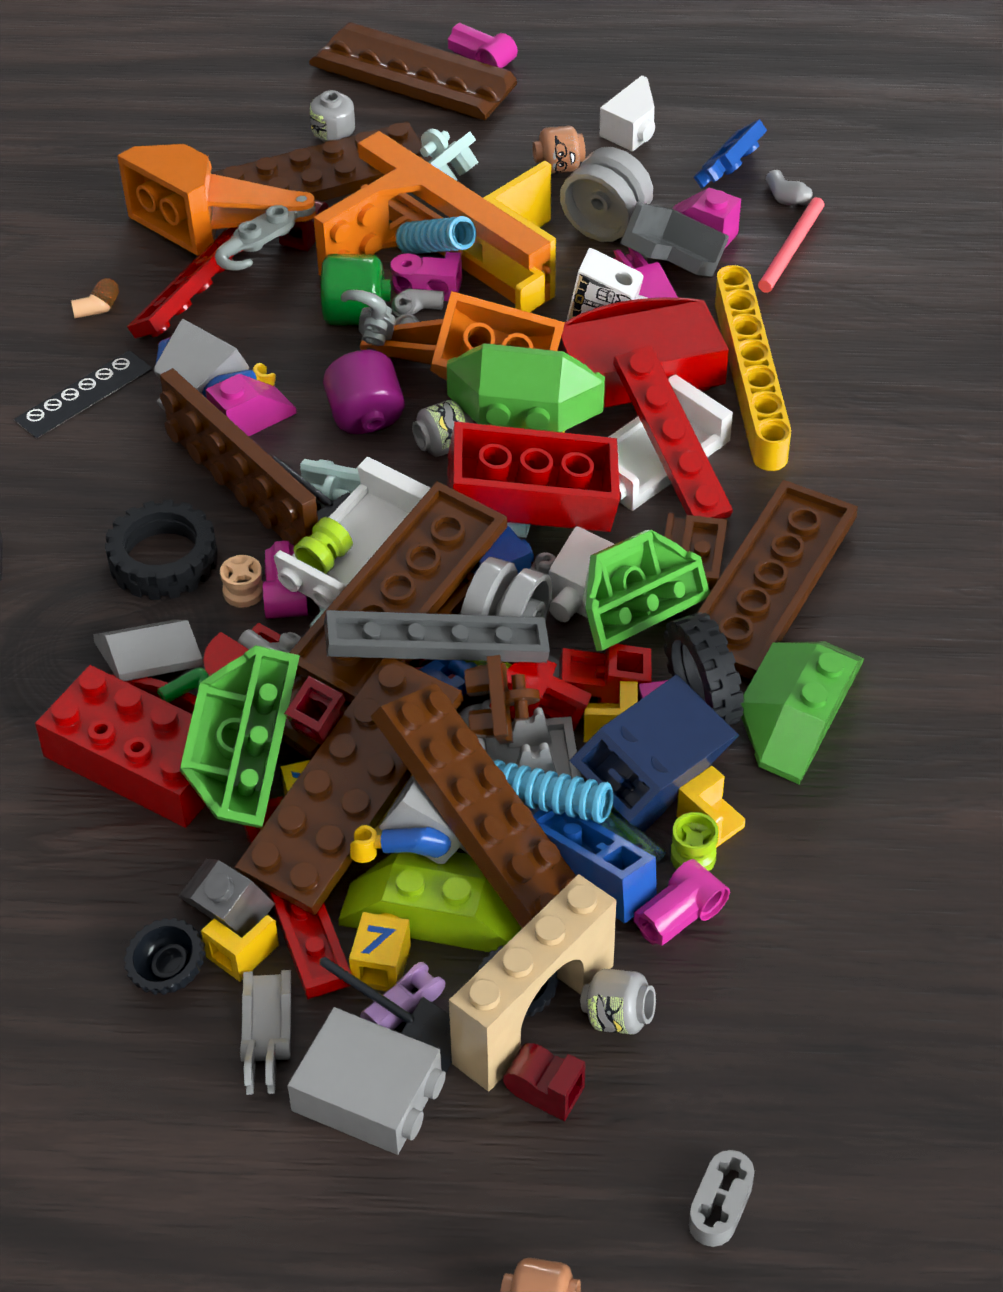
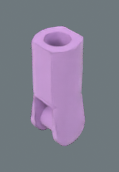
(400, 994)

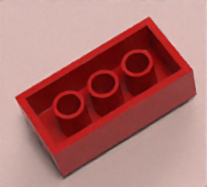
(537, 474)

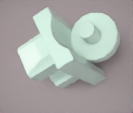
(458, 153)
(330, 478)

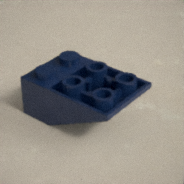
(655, 750)

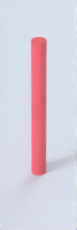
(791, 245)

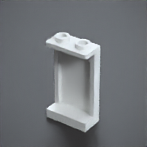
(639, 465)
(369, 518)

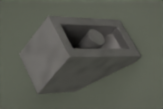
(227, 897)

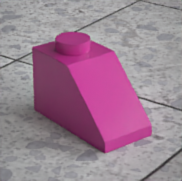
(713, 209)
(250, 403)

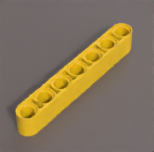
(752, 368)

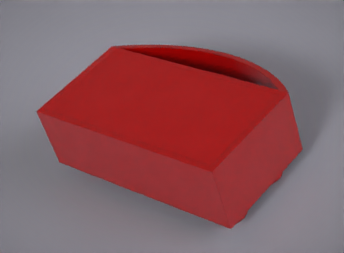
(676, 328)
(124, 740)

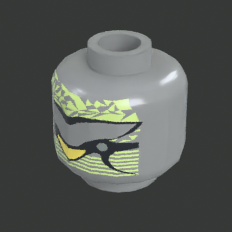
(332, 116)
(435, 426)
(618, 1001)

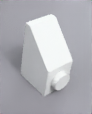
(629, 116)

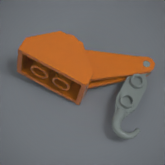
(181, 200)
(465, 326)

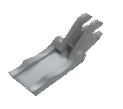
(265, 1025)

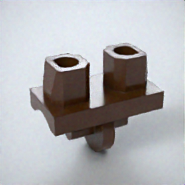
(493, 680)

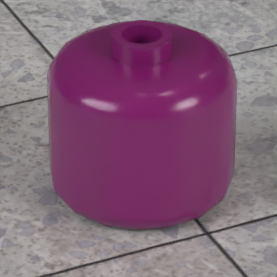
(363, 392)

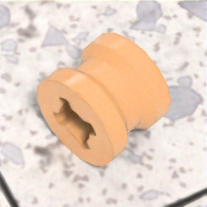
(242, 581)

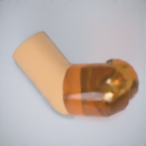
(99, 301)

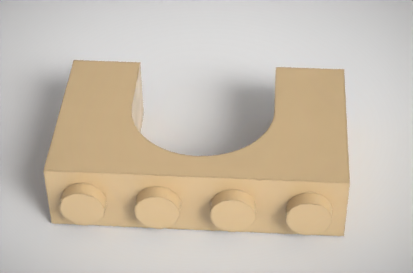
(567, 936)

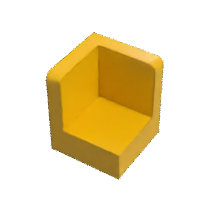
(599, 714)
(705, 796)
(237, 953)

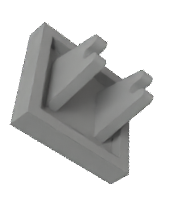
(538, 744)

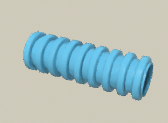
(436, 235)
(560, 792)

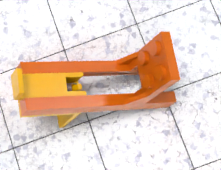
(509, 244)

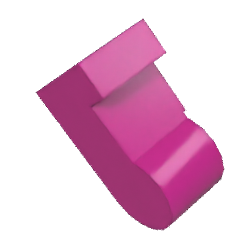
(427, 273)

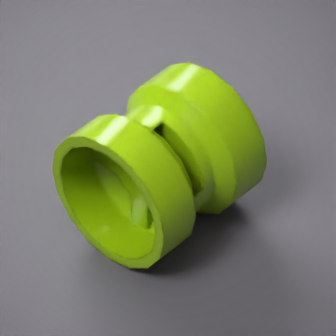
(324, 545)
(694, 838)

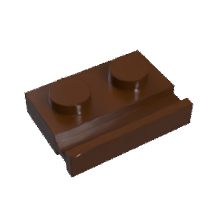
(703, 537)

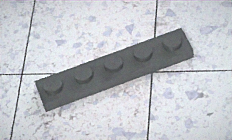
(435, 636)

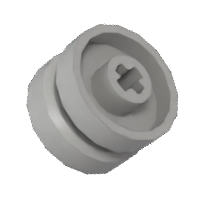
(604, 193)
(503, 591)

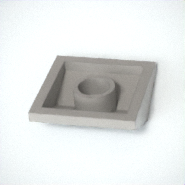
(149, 649)

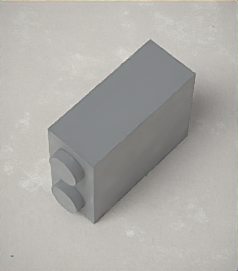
(366, 1081)

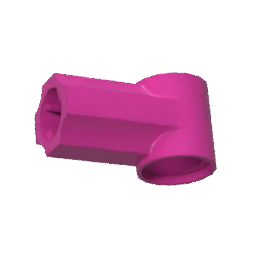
(482, 47)
(278, 600)
(689, 895)

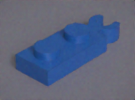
(728, 156)

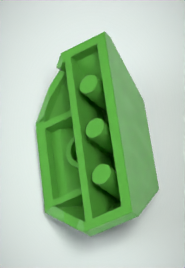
(524, 387)
(640, 586)
(795, 703)
(239, 734)

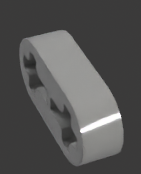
(731, 1201)

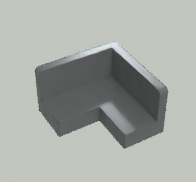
(674, 237)

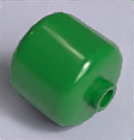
(346, 273)

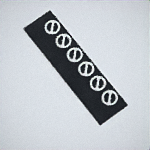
(82, 394)

